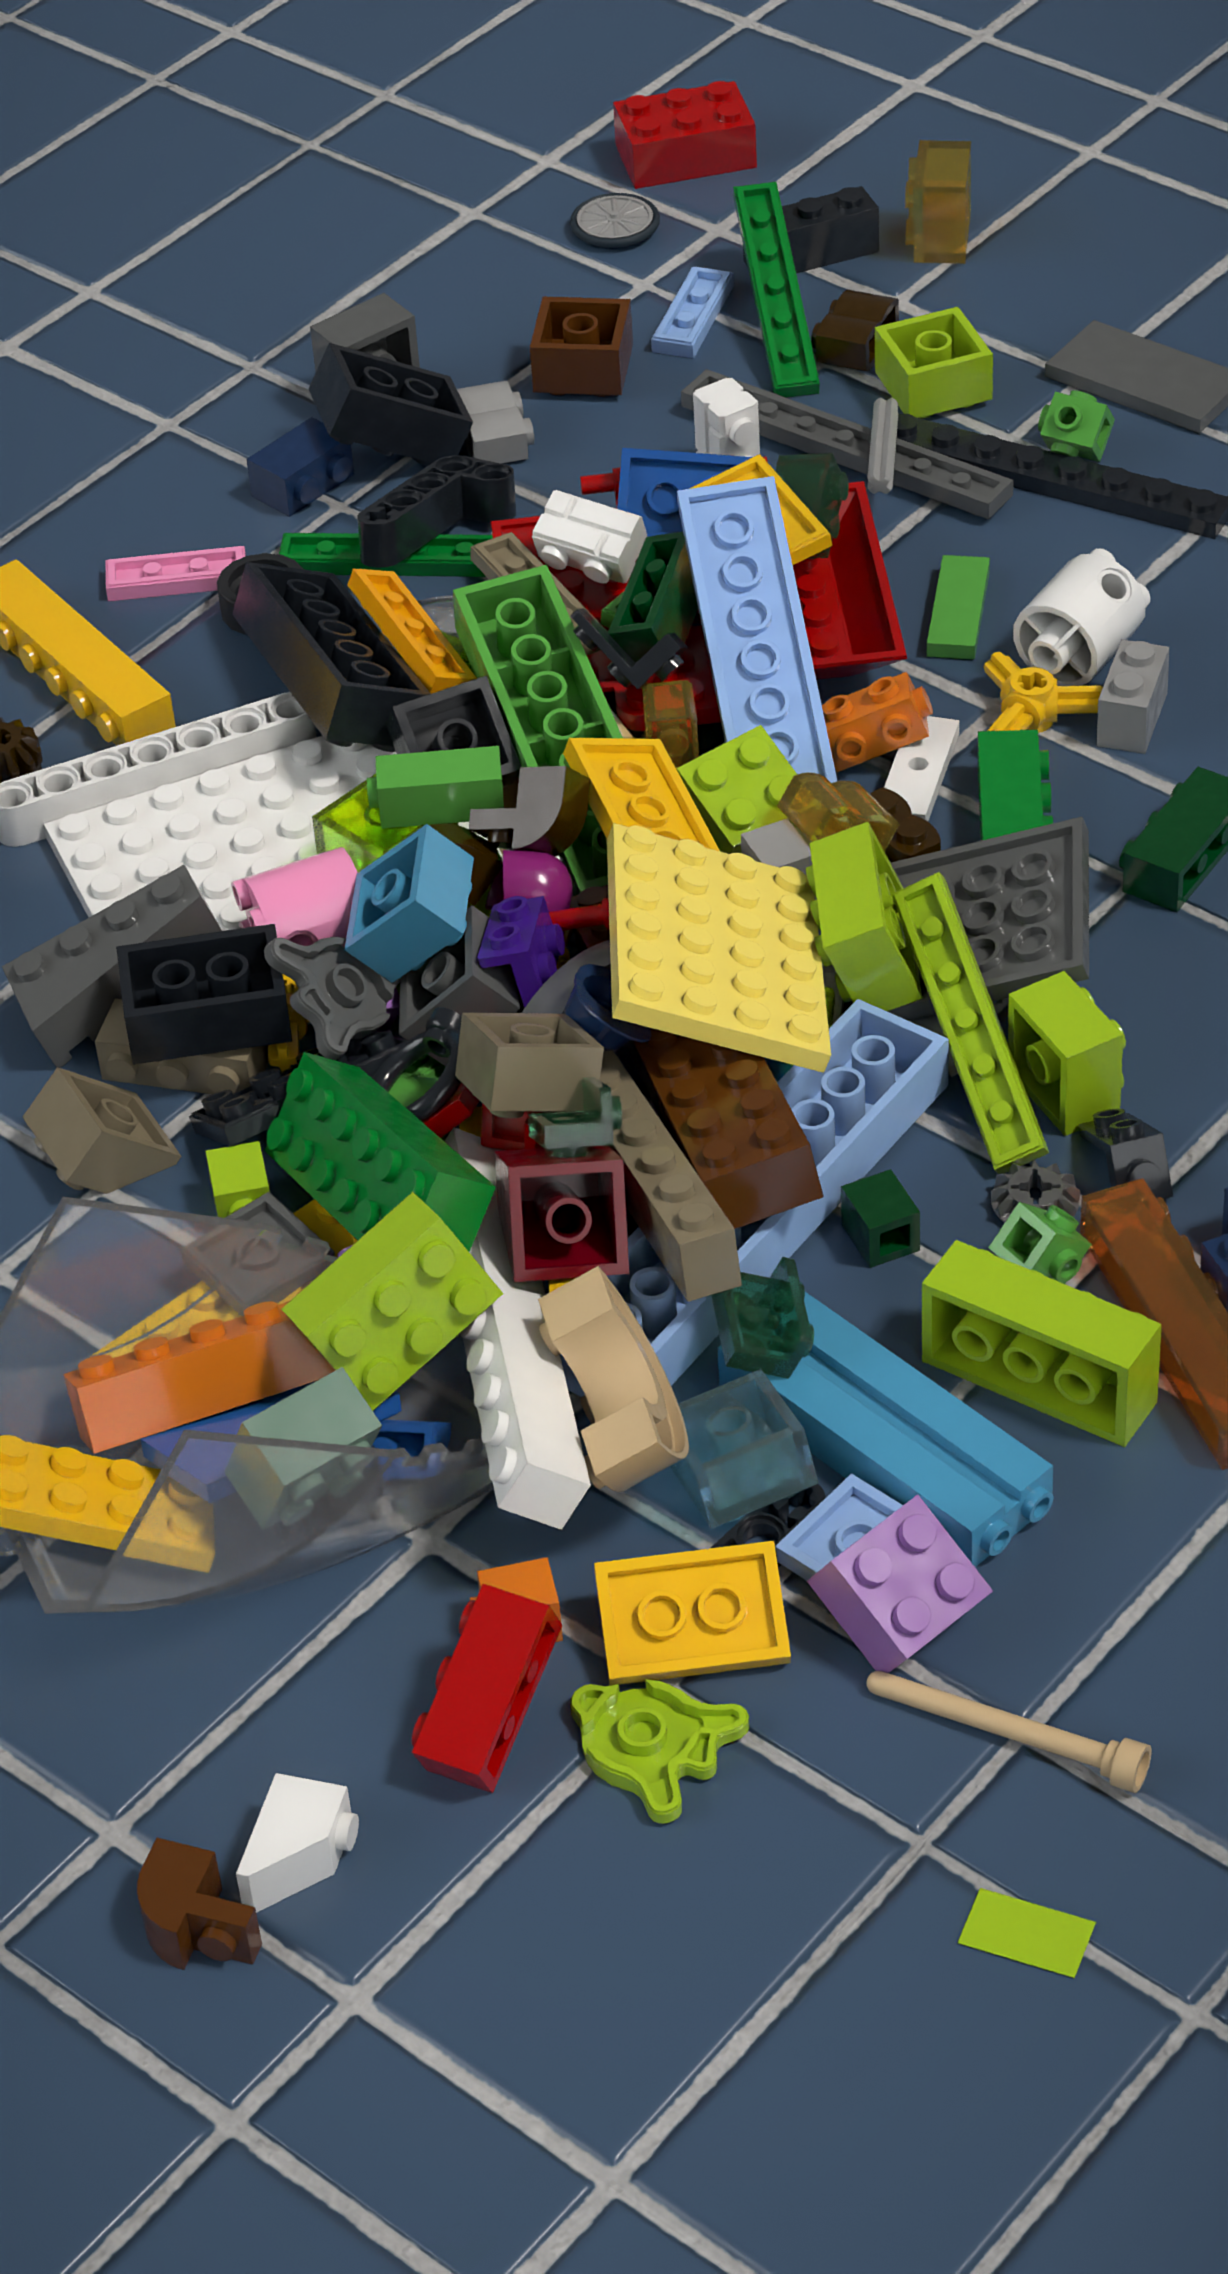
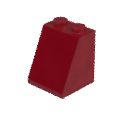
(562, 1213)

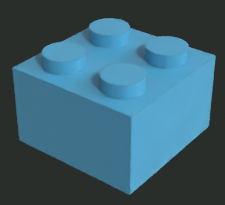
(410, 904)

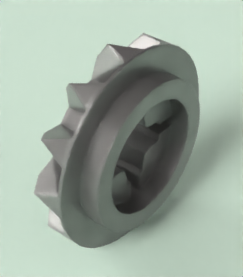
(1015, 1187)

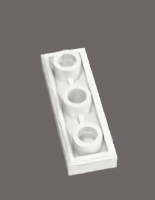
(922, 766)

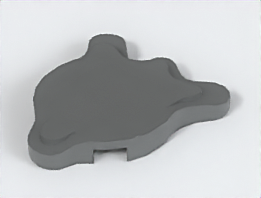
(333, 992)

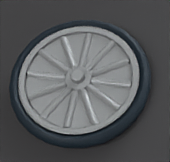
(615, 220)

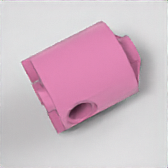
(301, 898)

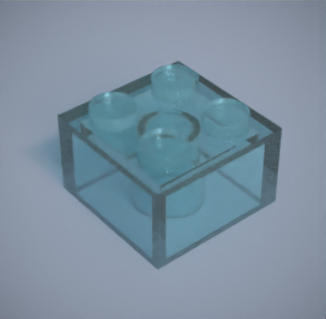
(742, 1450)

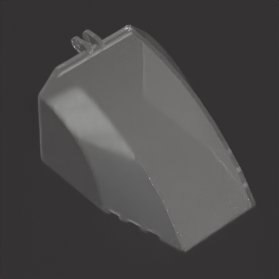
(225, 1506)

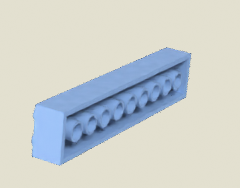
(869, 1095)

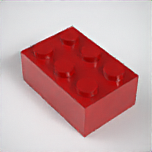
(685, 134)

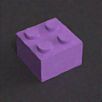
(899, 1585)

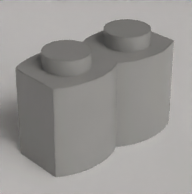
(498, 423)

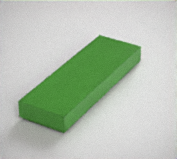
(958, 607)

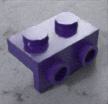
(526, 938)

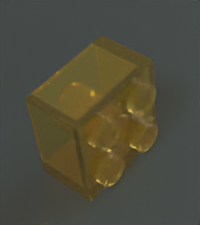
(939, 201)

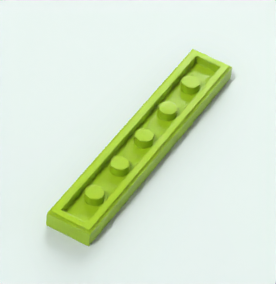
(970, 1023)

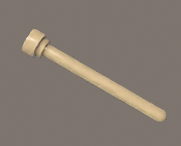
(1122, 1761)

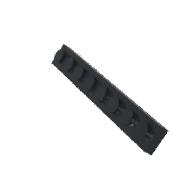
(1074, 478)

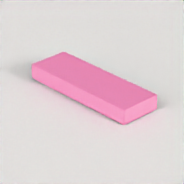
(168, 573)

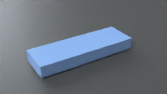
(692, 312)

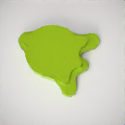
(653, 1739)

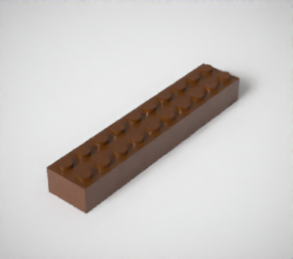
(722, 1113)

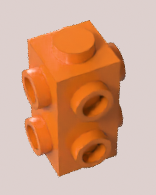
(876, 720)

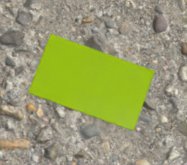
(1027, 1932)

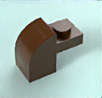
(184, 1911)

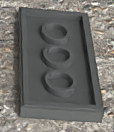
(1142, 375)

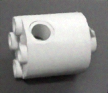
(1080, 618)

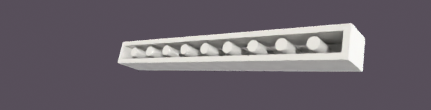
(517, 1379)

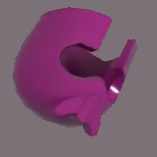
(532, 876)

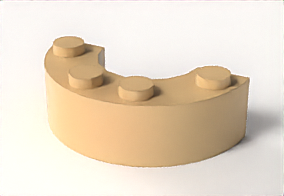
(626, 1390)

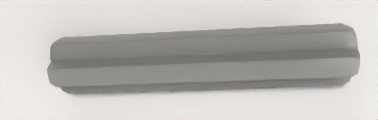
(882, 446)

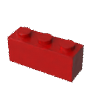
(485, 1687)

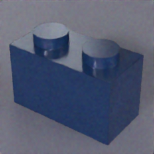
(299, 467)

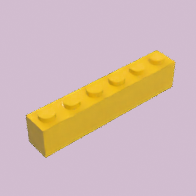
(79, 660)

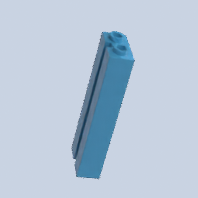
(910, 1436)

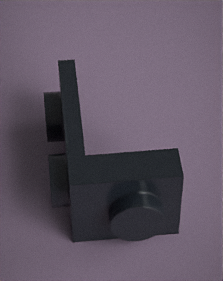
(658, 662)
(1131, 1149)

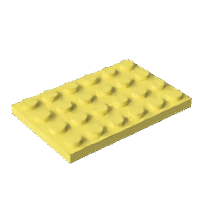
(715, 948)

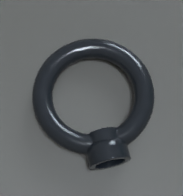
(440, 1039)

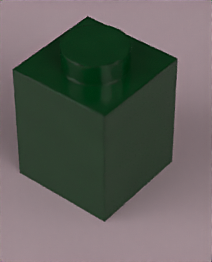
(880, 1218)

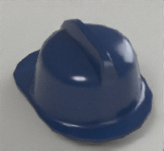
(592, 1009)

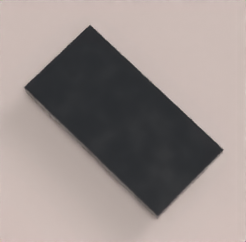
(250, 1111)

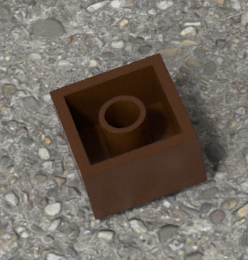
(581, 346)

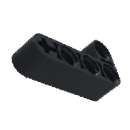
(431, 504)

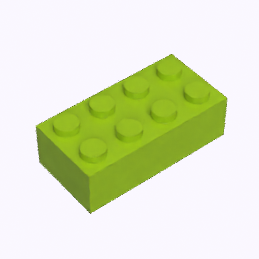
(1040, 1342)

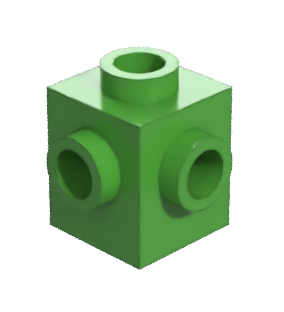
(1076, 425)
(1042, 1241)

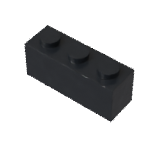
(831, 228)

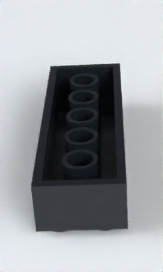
(325, 652)

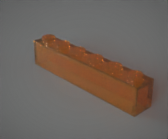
(1159, 1278)

